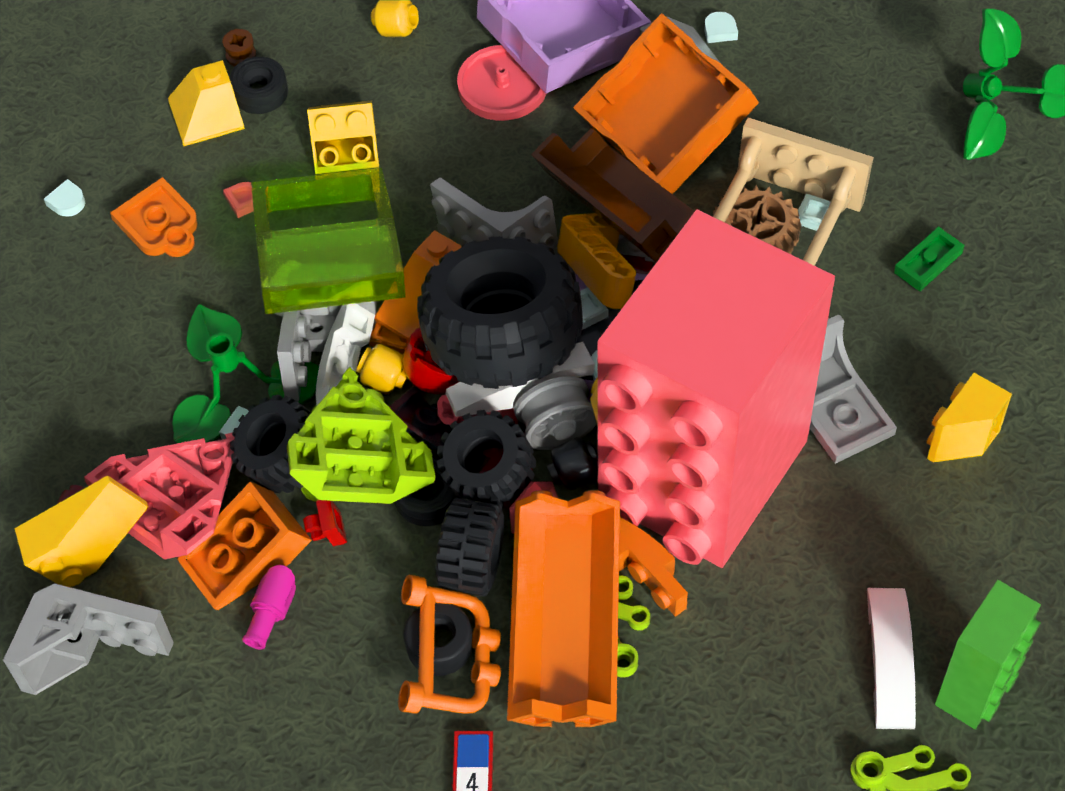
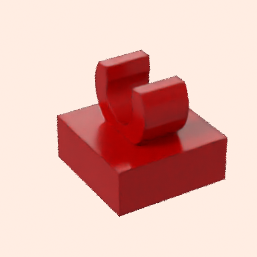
(326, 523)

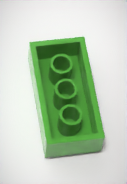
(989, 655)

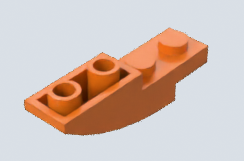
(651, 564)

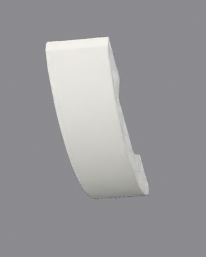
(343, 346)
(892, 658)

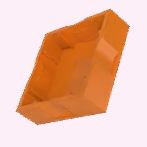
(666, 104)

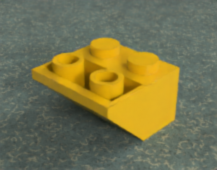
(343, 137)
(969, 421)

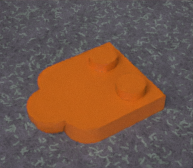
(158, 220)

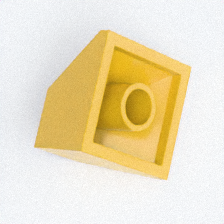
(205, 104)

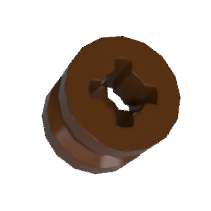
(238, 46)

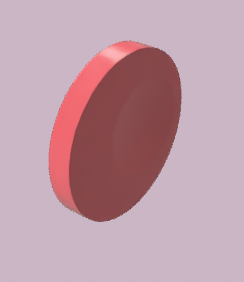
(497, 86)

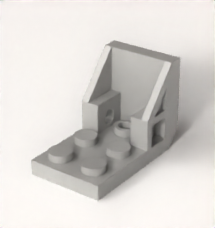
(299, 336)
(57, 613)

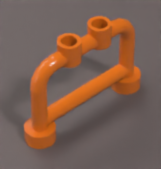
(484, 639)

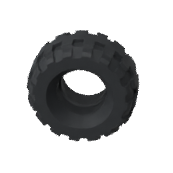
(500, 312)

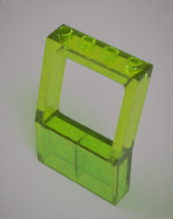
(330, 261)

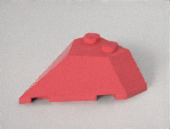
(182, 492)

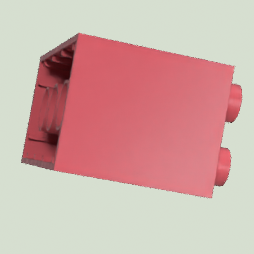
(709, 386)

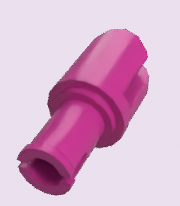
(270, 604)

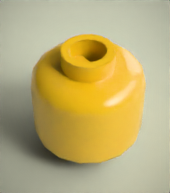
(395, 17)
(382, 369)

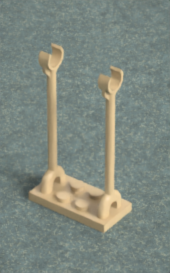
(801, 166)

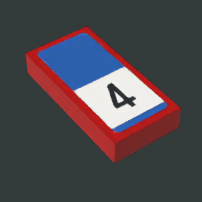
(473, 761)

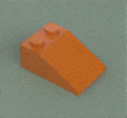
(401, 314)
(247, 541)

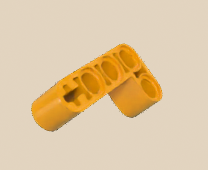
(592, 253)

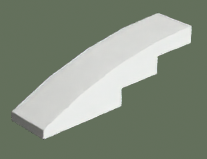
(470, 399)

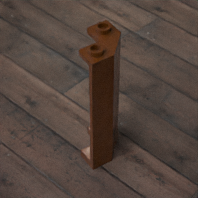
(615, 191)

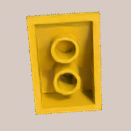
(79, 532)

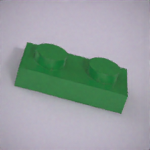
(929, 259)

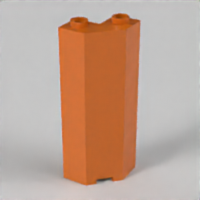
(564, 610)

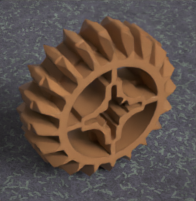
(777, 218)

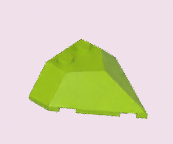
(358, 449)

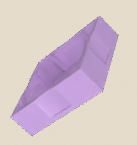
(562, 37)

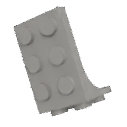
(468, 221)
(844, 410)

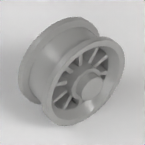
(555, 412)

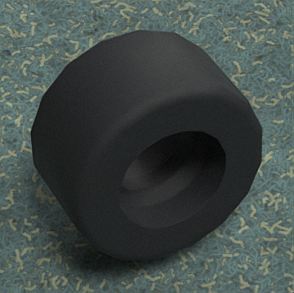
(449, 657)

